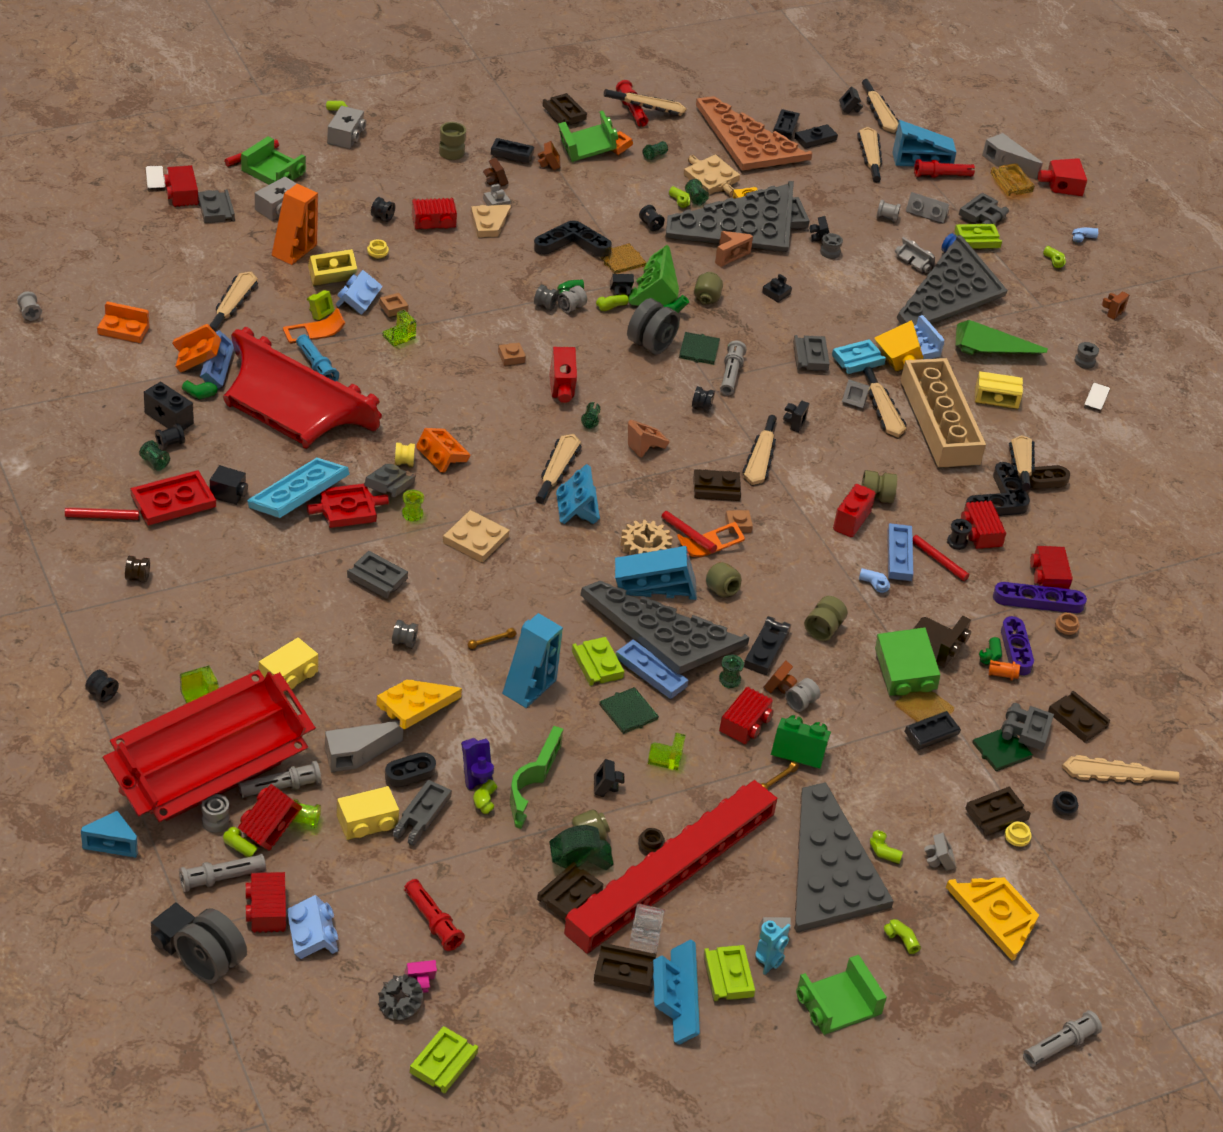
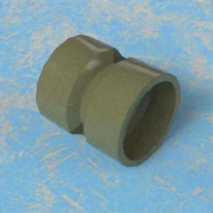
(452, 140)
(884, 485)
(826, 618)

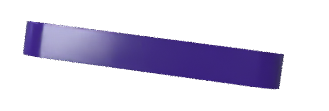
(1039, 598)

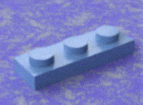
(215, 369)
(900, 552)
(651, 669)

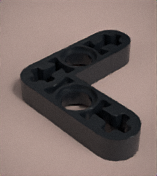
(573, 232)
(1006, 496)

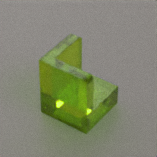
(403, 331)
(197, 683)
(667, 755)

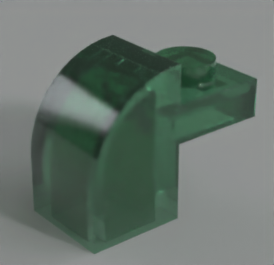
(581, 845)

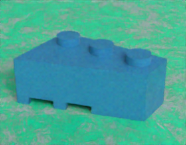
(919, 143)
(657, 573)
(534, 661)

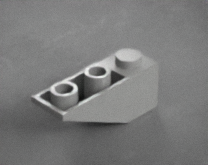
(1005, 151)
(357, 745)

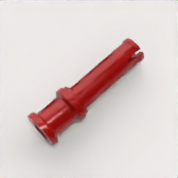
(637, 112)
(935, 168)
(439, 922)

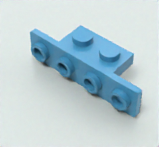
(678, 990)

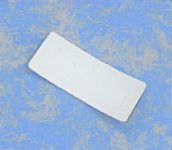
(155, 176)
(1097, 396)

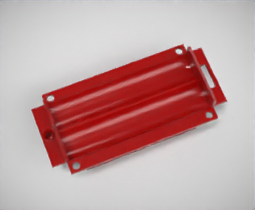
(208, 745)

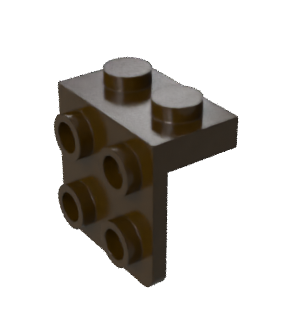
(945, 641)

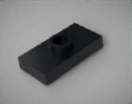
(786, 123)
(816, 136)
(512, 150)
(932, 730)

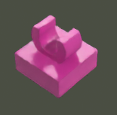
(422, 972)

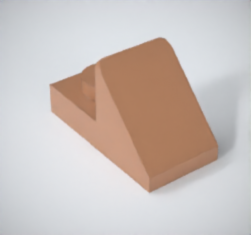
(732, 247)
(643, 436)

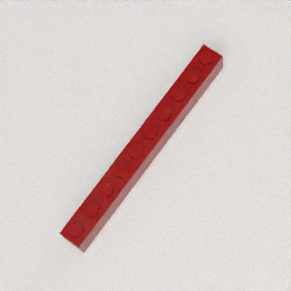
(669, 866)

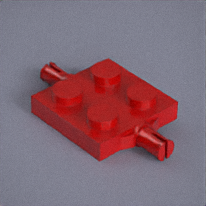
(348, 505)

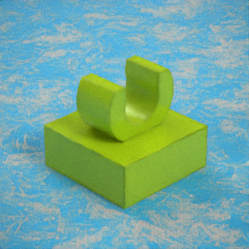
(321, 304)

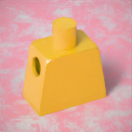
(900, 345)

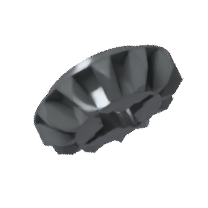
(406, 1006)

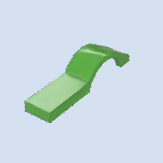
(533, 773)

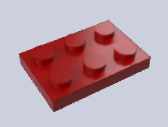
(173, 497)

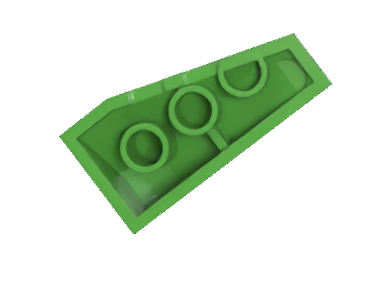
(658, 280)
(982, 339)

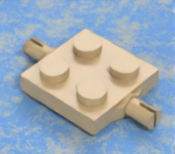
(713, 174)

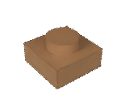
(392, 304)
(511, 354)
(742, 518)

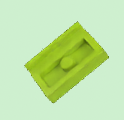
(979, 235)
(598, 661)
(729, 972)
(443, 1059)

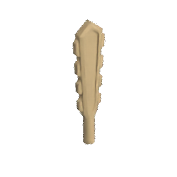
(1103, 770)

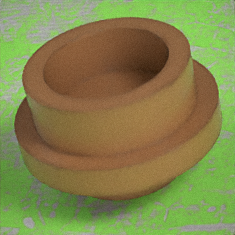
(1067, 623)

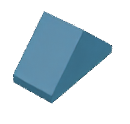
(110, 835)

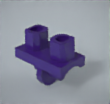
(477, 762)

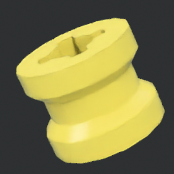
(404, 454)

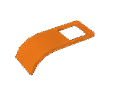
(319, 329)
(697, 550)

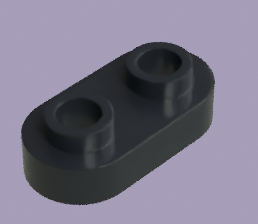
(410, 769)

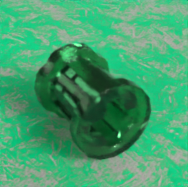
(698, 194)
(154, 455)
(732, 666)

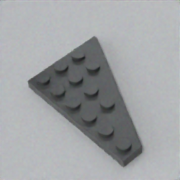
(759, 213)
(953, 286)
(671, 637)
(833, 868)

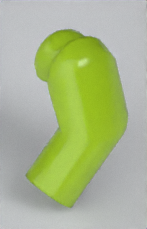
(335, 105)
(682, 197)
(1057, 257)
(611, 302)
(482, 796)
(234, 840)
(881, 848)
(897, 927)

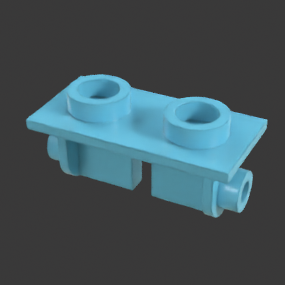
(772, 945)

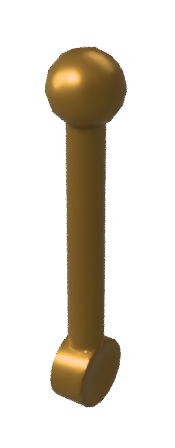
(510, 633)
(792, 768)

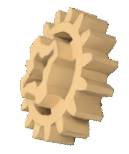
(645, 538)

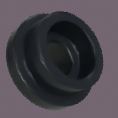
(1065, 803)

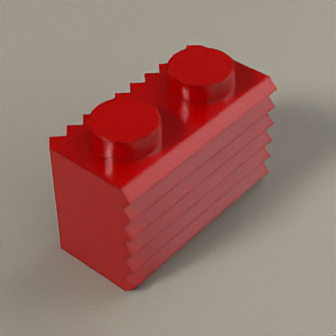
(181, 185)
(434, 213)
(854, 510)
(986, 525)
(1051, 567)
(747, 715)
(269, 817)
(267, 902)

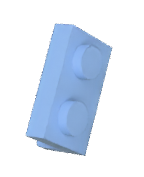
(360, 291)
(929, 339)
(312, 927)

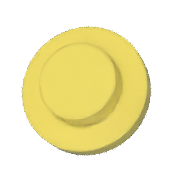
(377, 248)
(1018, 834)

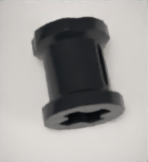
(650, 220)
(170, 436)
(957, 533)

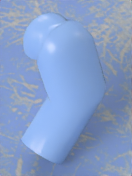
(1080, 233)
(877, 580)

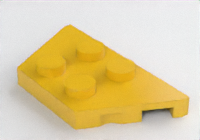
(416, 700)
(997, 910)

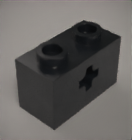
(168, 406)

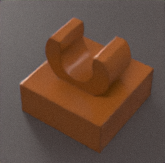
(549, 156)
(1115, 304)
(781, 679)

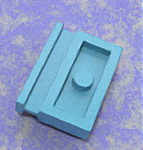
(858, 356)

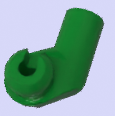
(565, 286)
(679, 304)
(200, 391)
(993, 653)

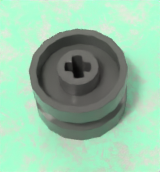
(653, 326)
(210, 945)

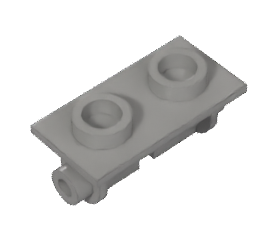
(927, 207)
(910, 250)

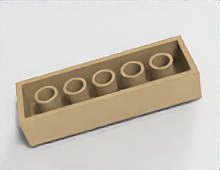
(943, 412)

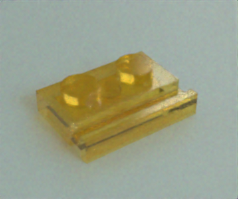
(1012, 179)

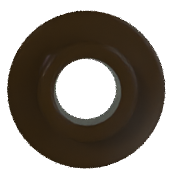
(651, 840)

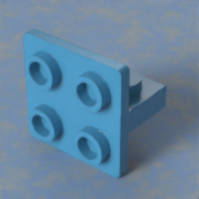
(578, 497)

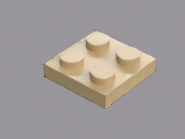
(476, 536)

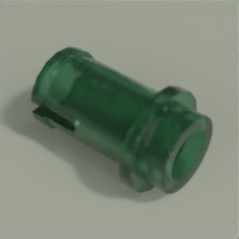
(652, 151)
(590, 417)

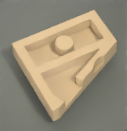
(489, 219)

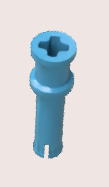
(319, 363)

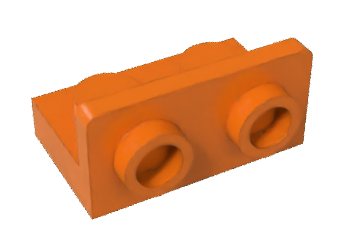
(124, 322)
(196, 347)
(441, 448)

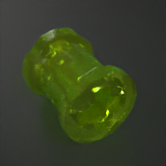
(413, 501)
(308, 814)

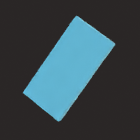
(298, 487)

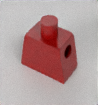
(1065, 176)
(563, 383)

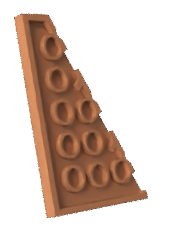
(747, 139)

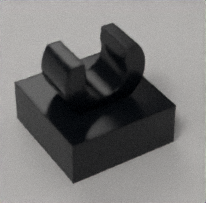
(850, 101)
(821, 229)
(622, 282)
(777, 288)
(798, 415)
(607, 778)

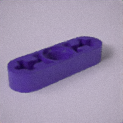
(1013, 654)

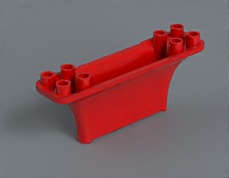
(293, 395)

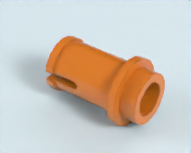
(1004, 669)

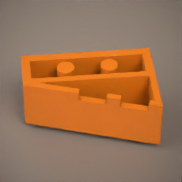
(296, 224)

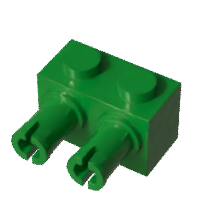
(801, 741)

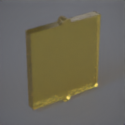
(623, 259)
(923, 705)

